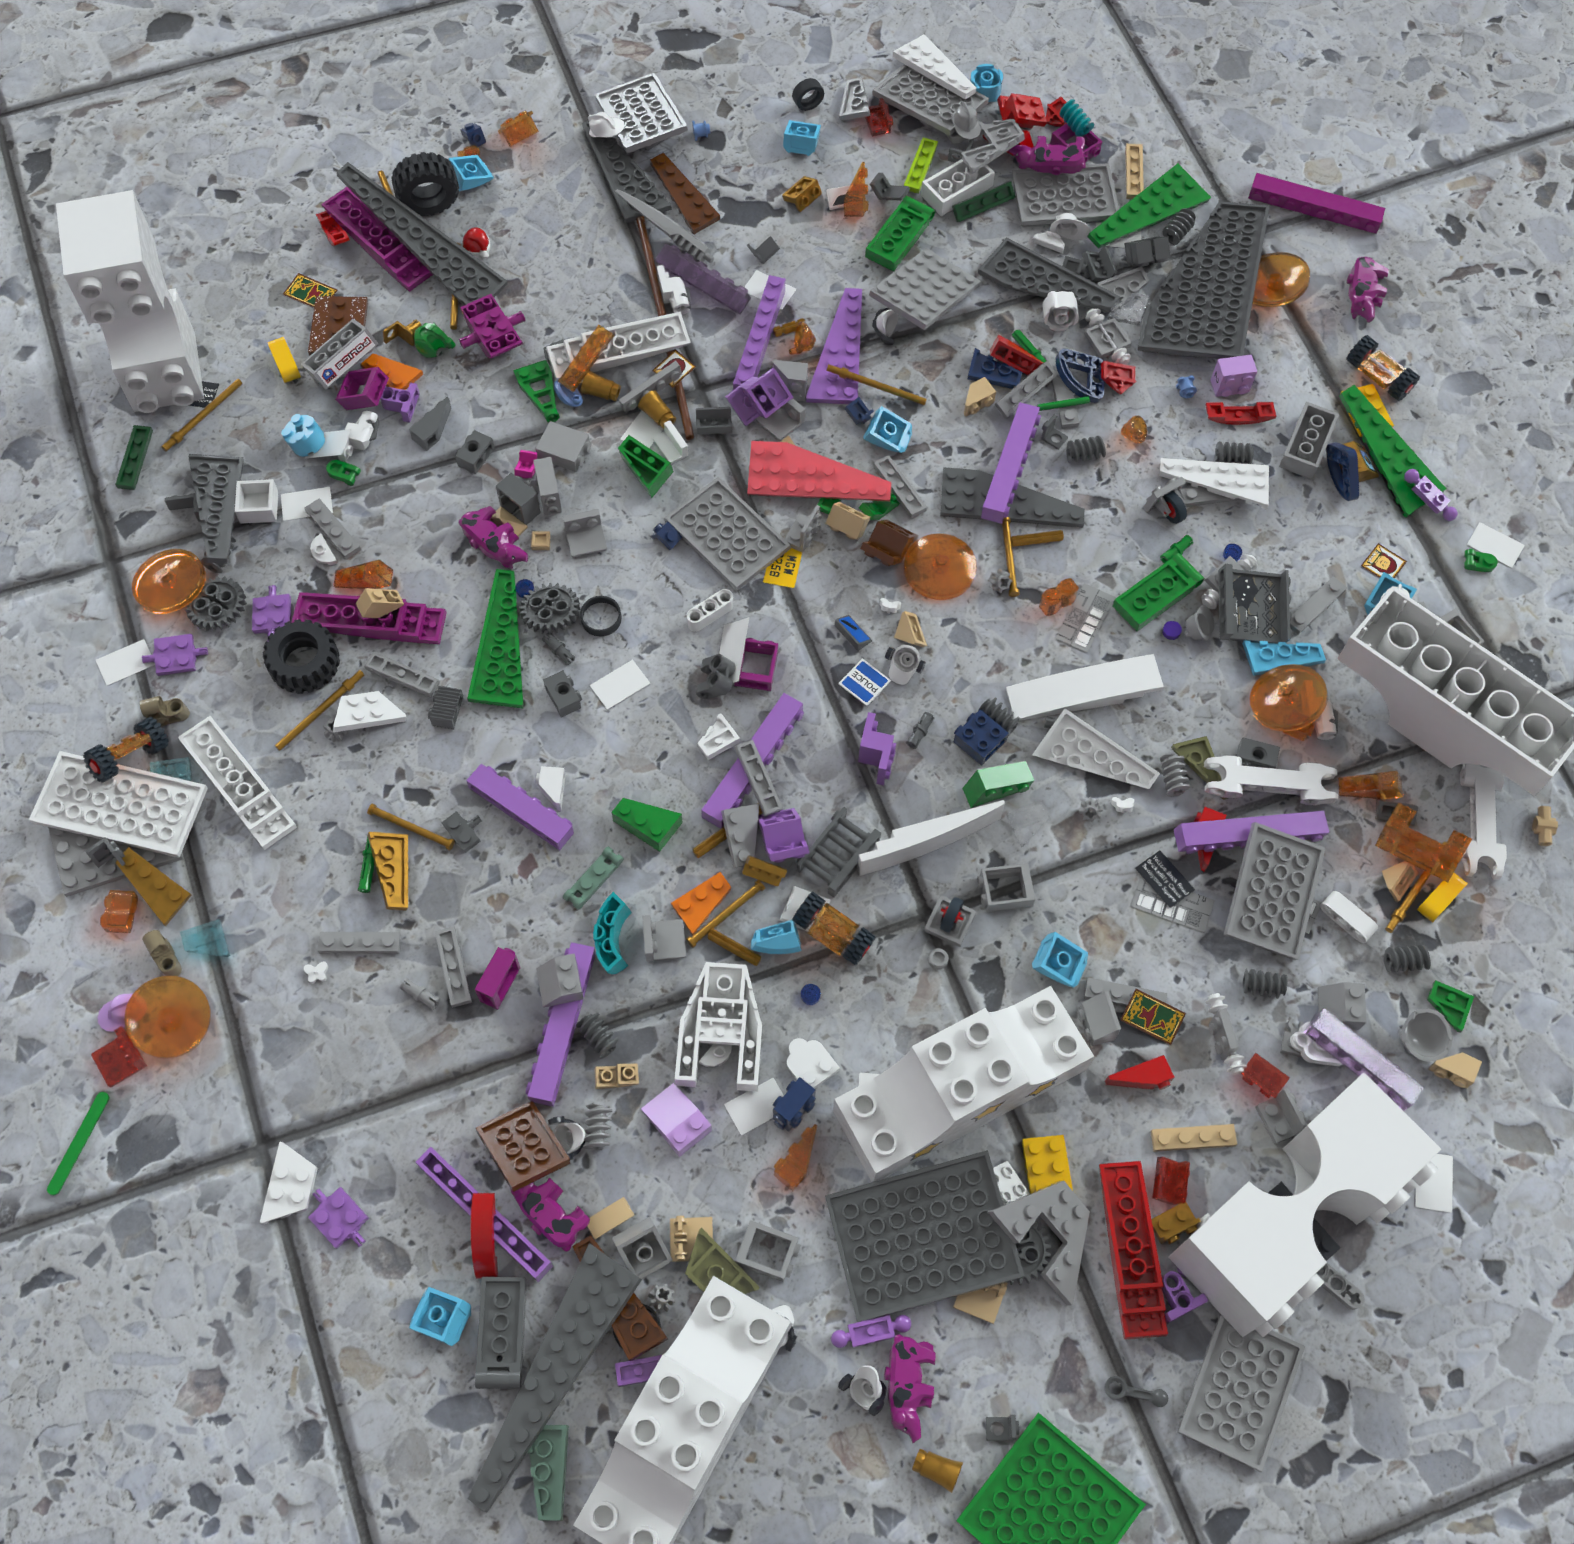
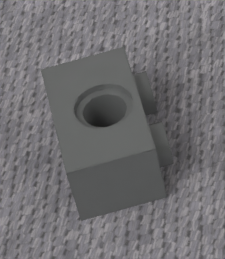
(482, 447)
(565, 703)
(1266, 752)

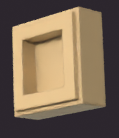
(540, 540)

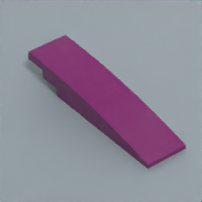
(376, 239)
(341, 616)

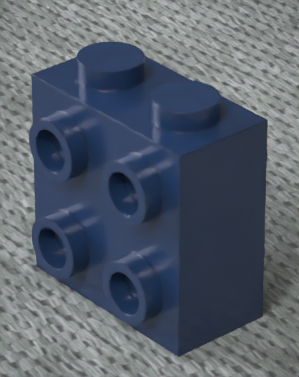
(980, 737)
(792, 1106)

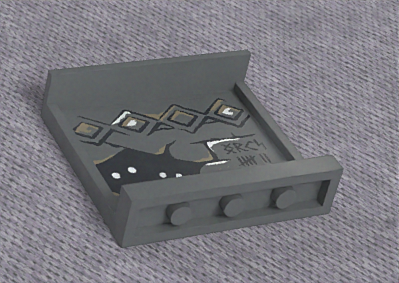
(1254, 605)

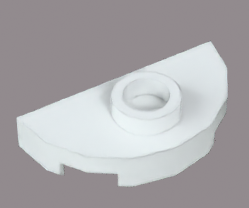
(1049, 240)
(321, 551)
(716, 1055)

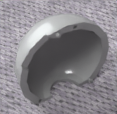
(1426, 1035)

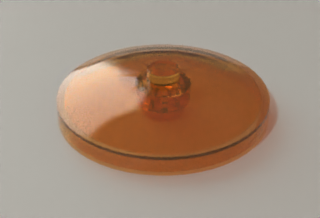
(1280, 279)
(940, 566)
(168, 581)
(1288, 697)
(167, 1016)

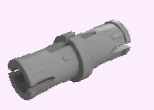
(420, 993)

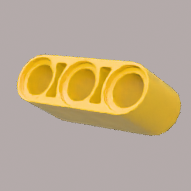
(284, 359)
(1441, 897)

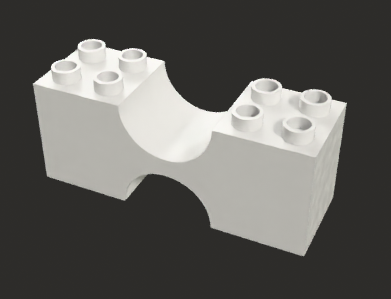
(120, 285)
(1260, 1247)

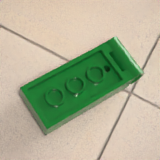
(899, 233)
(1158, 592)

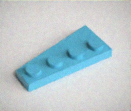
(1266, 656)

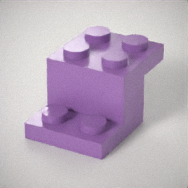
(759, 396)
(877, 749)
(783, 835)

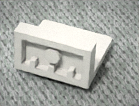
(1009, 1183)

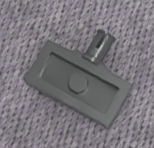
(462, 830)

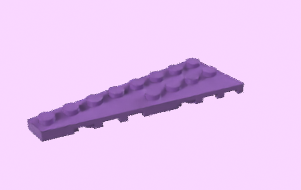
(840, 350)

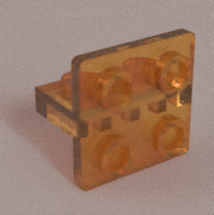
(519, 128)

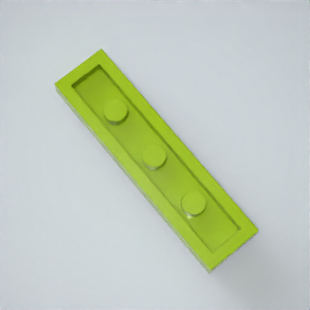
(921, 164)

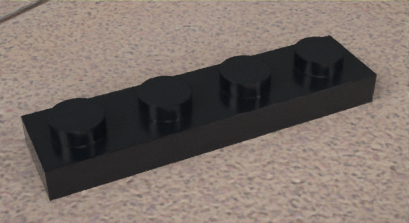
(1323, 1241)

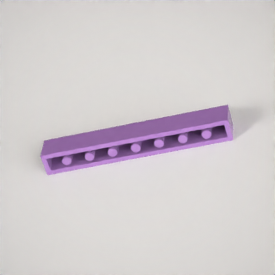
(761, 330)
(1010, 463)
(767, 740)
(1235, 832)
(559, 1035)
(504, 1232)

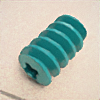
(1076, 119)

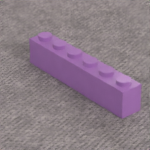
(520, 806)

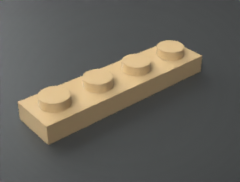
(1134, 170)
(1193, 1137)

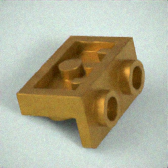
(803, 192)
(763, 871)
(1174, 1222)

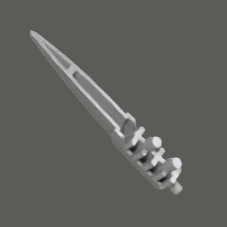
(678, 234)

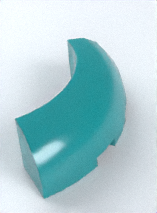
(607, 933)

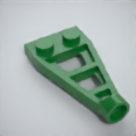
(535, 373)

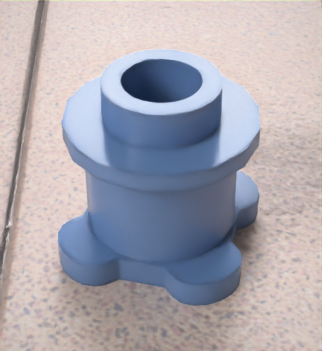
(700, 129)
(1186, 386)

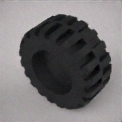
(425, 169)
(292, 637)

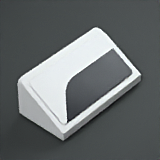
(836, 196)

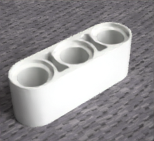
(705, 617)
(1349, 917)

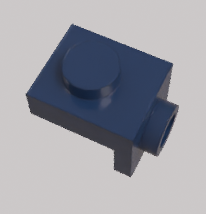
(474, 134)
(858, 411)
(666, 534)

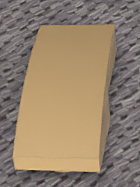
(616, 1076)
(610, 1217)

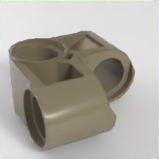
(164, 711)
(162, 953)

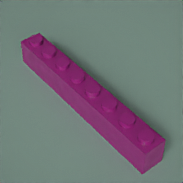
(1316, 203)

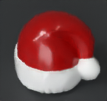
(476, 243)

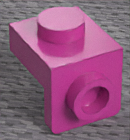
(525, 466)

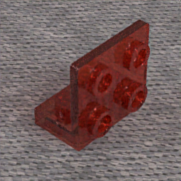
(118, 1059)

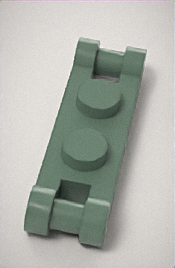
(593, 878)

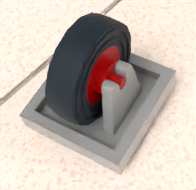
(1168, 501)
(950, 920)

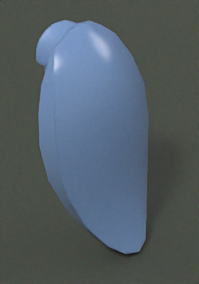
(566, 396)

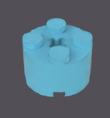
(987, 81)
(303, 435)

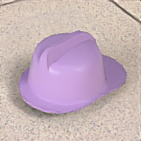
(113, 1013)

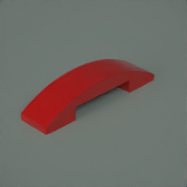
(332, 229)
(1240, 414)
(482, 1235)

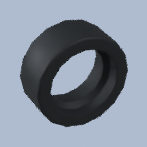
(812, 101)

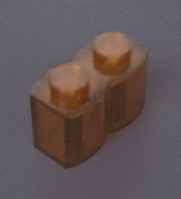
(1058, 597)
(119, 911)

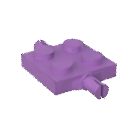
(270, 612)
(174, 654)
(338, 1217)

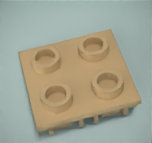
(684, 1233)
(983, 1302)

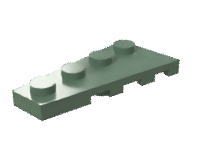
(548, 1471)

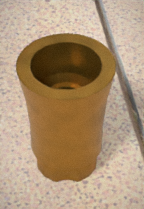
(600, 387)
(656, 408)
(937, 1469)

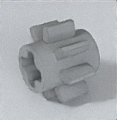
(999, 580)
(333, 735)
(1087, 813)
(663, 1293)

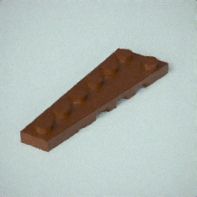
(690, 202)
(634, 1325)

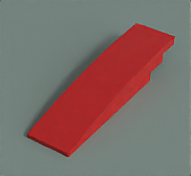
(1133, 1251)

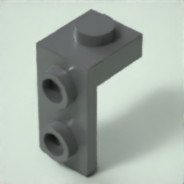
(885, 191)
(182, 502)
(105, 851)

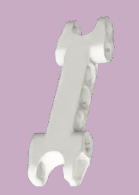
(1238, 778)
(1483, 820)

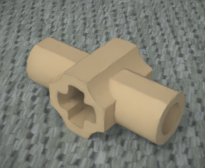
(1544, 826)

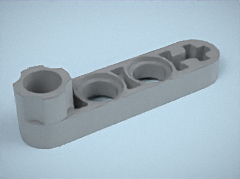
(1330, 1273)

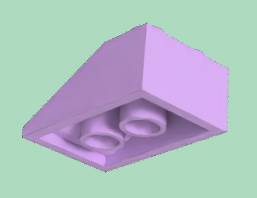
(677, 1119)

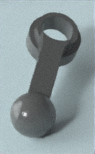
(1157, 1397)

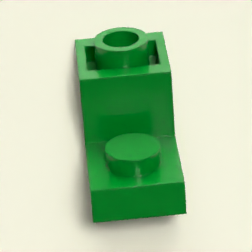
(879, 509)

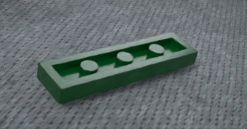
(983, 201)
(134, 457)

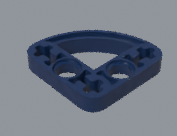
(1089, 367)
(1348, 483)

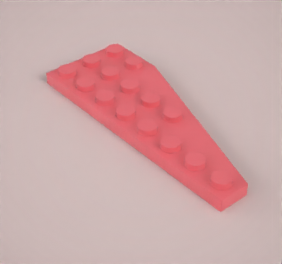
(796, 472)

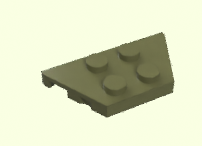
(711, 1260)

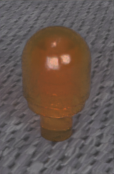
(468, 151)

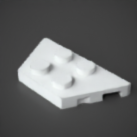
(366, 711)
(289, 1185)

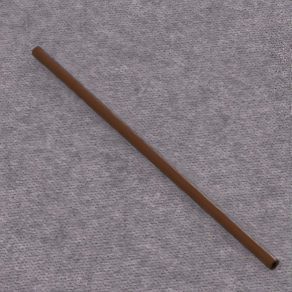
(685, 417)

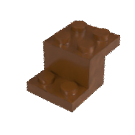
(888, 542)

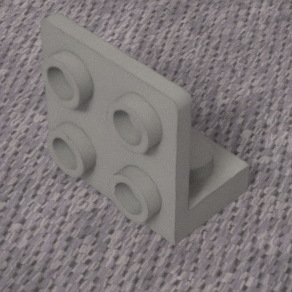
(784, 420)
(803, 529)
(584, 533)
(663, 939)
(1282, 1116)

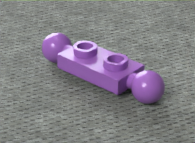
(1430, 494)
(871, 1331)

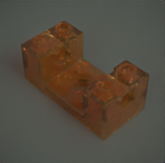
(1403, 843)

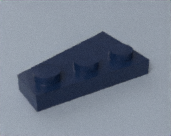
(993, 371)

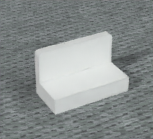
(671, 443)

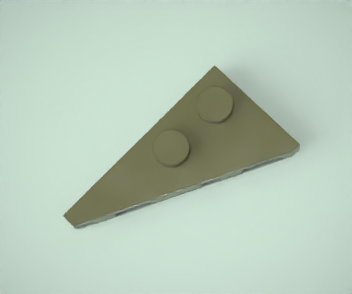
(1195, 753)

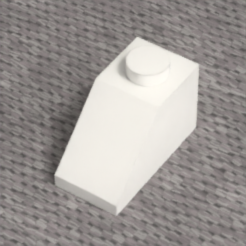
(551, 784)

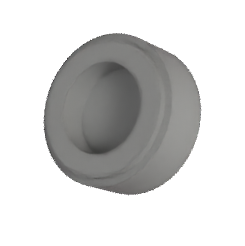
(938, 958)

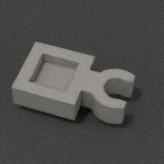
(1286, 1047)

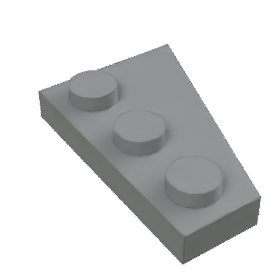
(854, 100)
(1126, 284)
(741, 832)

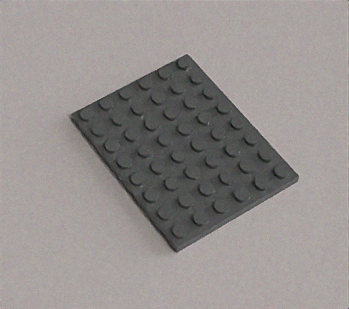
(922, 1237)

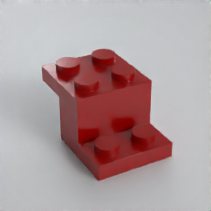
(1024, 109)

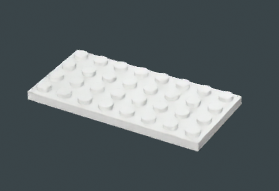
(130, 808)

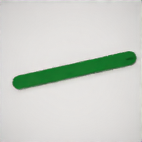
(78, 1143)

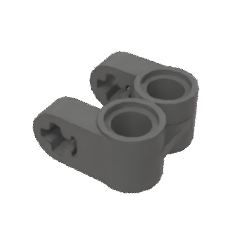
(718, 680)

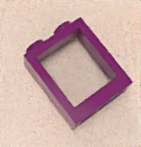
(1091, 140)
(374, 382)
(759, 681)
(498, 977)

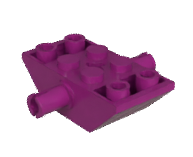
(490, 327)

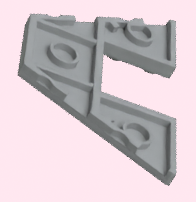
(1000, 135)
(1065, 1217)

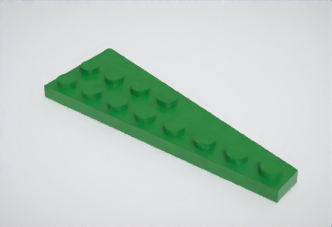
(1151, 206)
(1388, 450)
(498, 659)

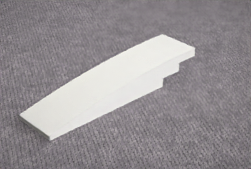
(630, 343)
(1085, 688)
(237, 782)
(927, 836)

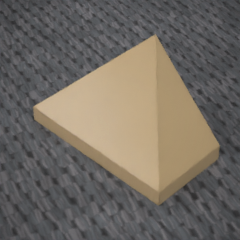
(503, 516)
(910, 630)
(1399, 878)

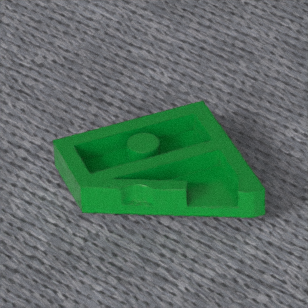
(1451, 1003)

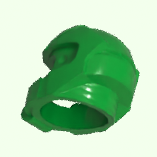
(430, 338)

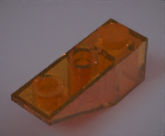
(855, 201)
(366, 575)
(1374, 786)
(795, 1165)

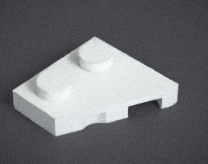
(718, 738)

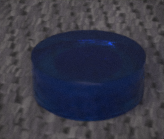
(1232, 550)
(523, 587)
(810, 994)

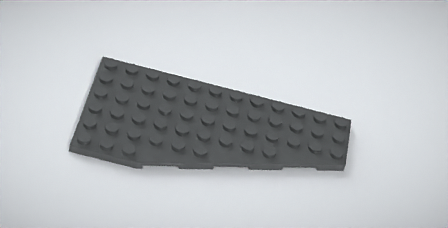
(1212, 288)

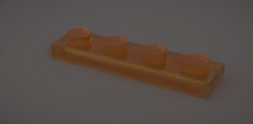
(585, 358)

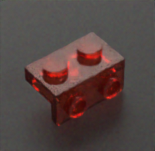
(880, 120)
(1265, 1076)
(1171, 1181)

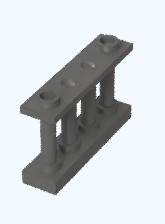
(846, 868)

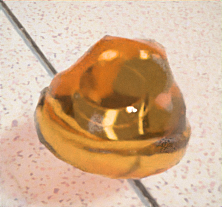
(803, 340)
(1135, 429)

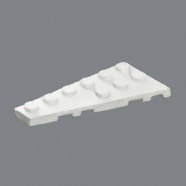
(932, 63)
(1222, 478)
(1085, 748)

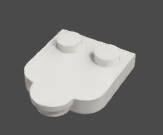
(1311, 1050)
(810, 1062)

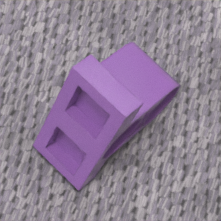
(401, 400)
(1182, 1291)

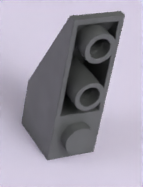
(430, 428)

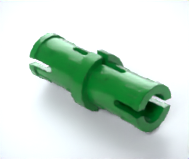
(1176, 548)

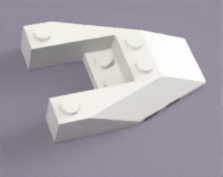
(725, 1014)

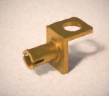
(404, 332)

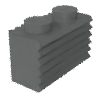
(446, 707)

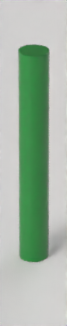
(1064, 403)

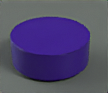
(1172, 630)

